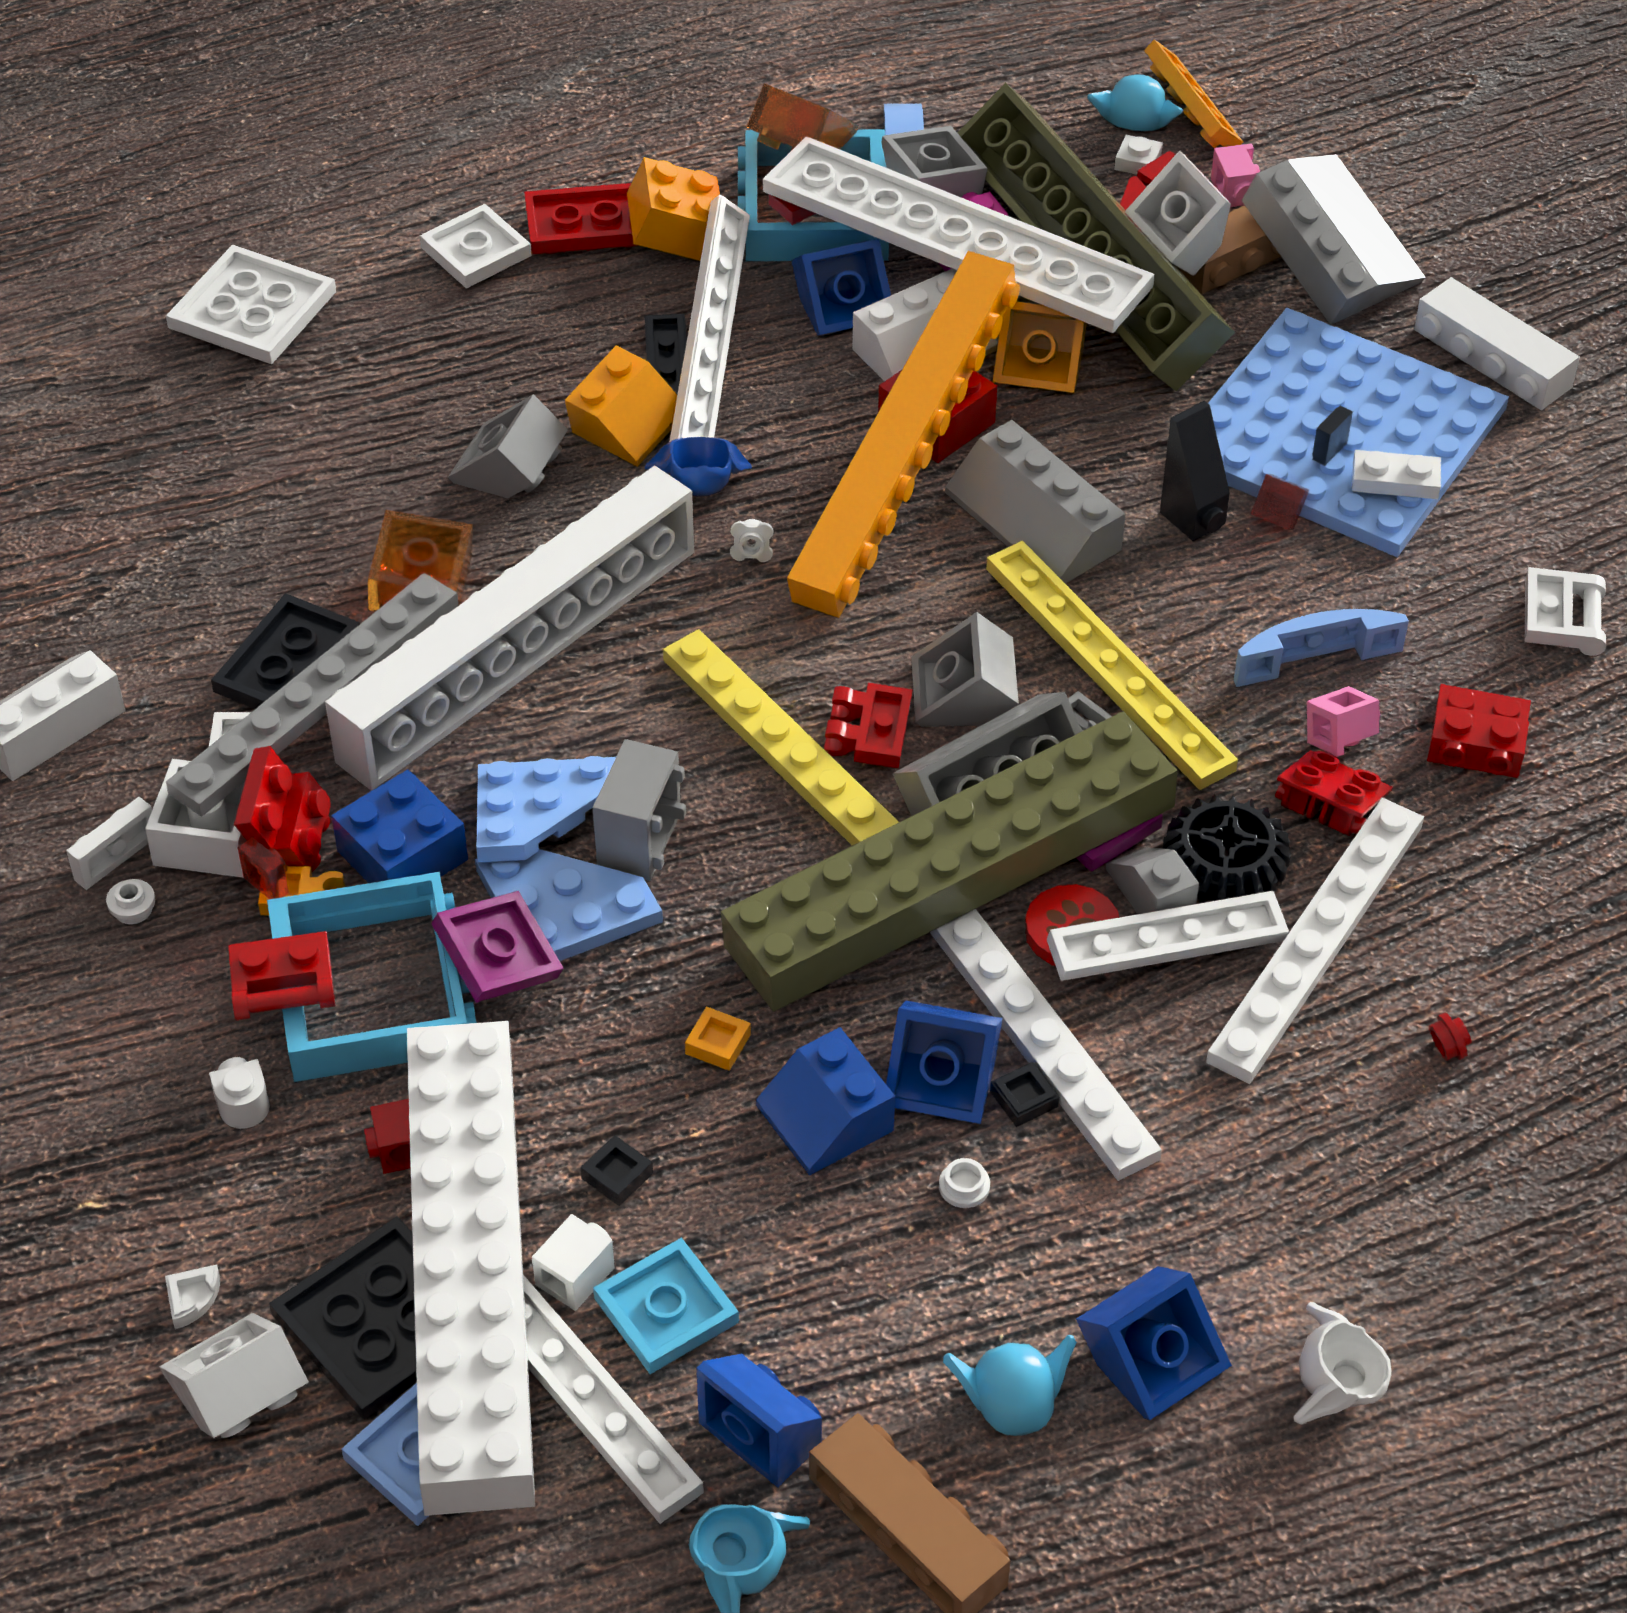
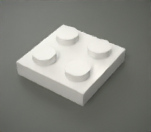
(475, 246)

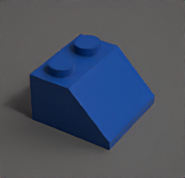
(839, 283)
(943, 1061)
(827, 1102)
(1155, 1340)
(757, 1415)

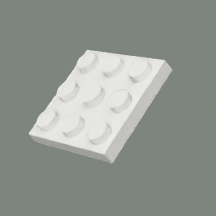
(251, 304)

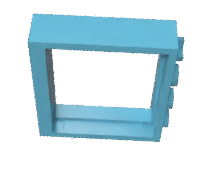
(781, 239)
(356, 908)

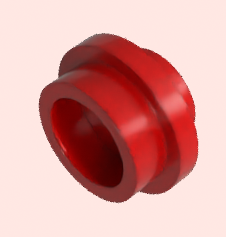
(1450, 1037)

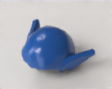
(700, 463)

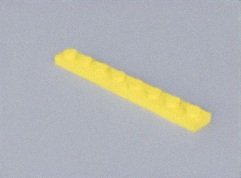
(1112, 665)
(777, 738)

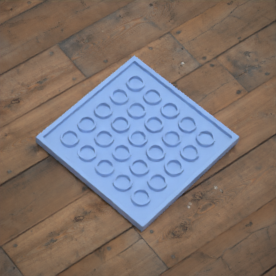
(1399, 405)

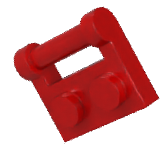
(281, 965)

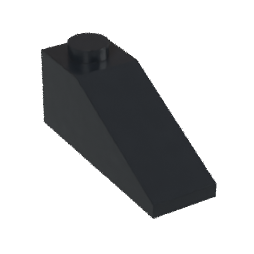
(1194, 474)

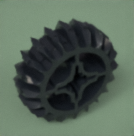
(1254, 842)

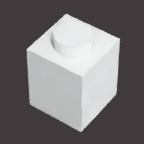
(573, 1261)

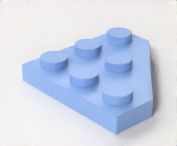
(531, 801)
(574, 899)

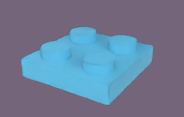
(666, 1305)

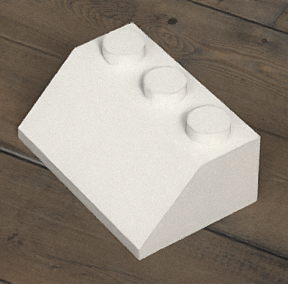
(891, 327)
(56, 712)

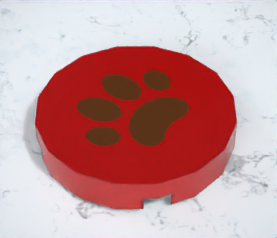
(1063, 908)

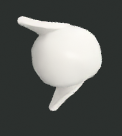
(1340, 1366)

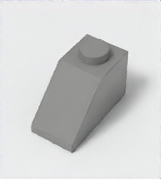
(1154, 880)

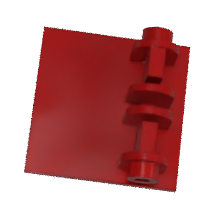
(1339, 786)

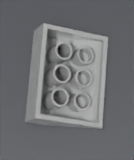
(1330, 235)

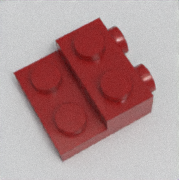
(1479, 731)
(283, 809)

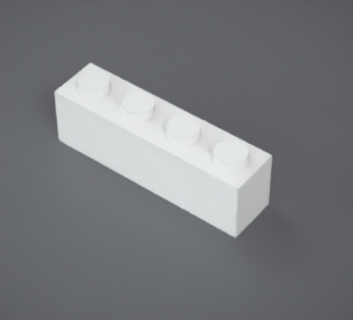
(1496, 343)

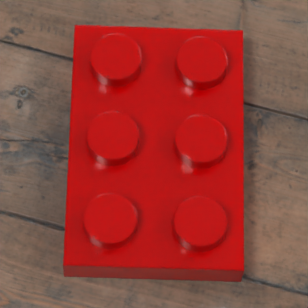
(578, 218)

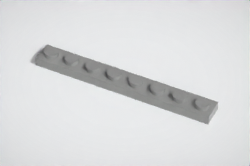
(302, 700)

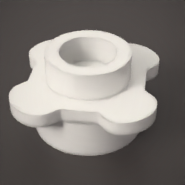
(755, 530)

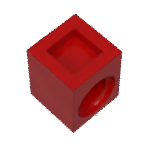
(390, 1135)

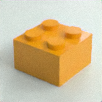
(670, 207)

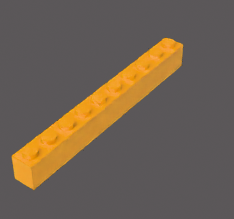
(903, 435)

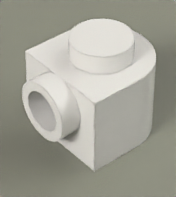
(240, 1092)

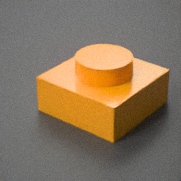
(717, 1038)

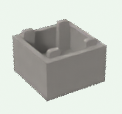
(638, 809)

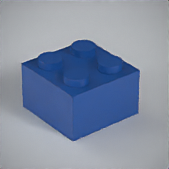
(399, 832)

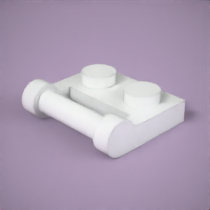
(1551, 609)

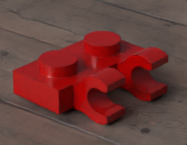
(882, 724)

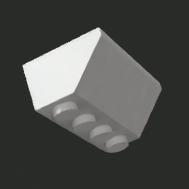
(1035, 497)
(987, 750)

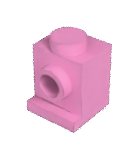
(1233, 171)
(1341, 719)

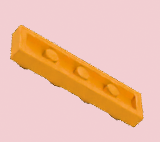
(1186, 90)

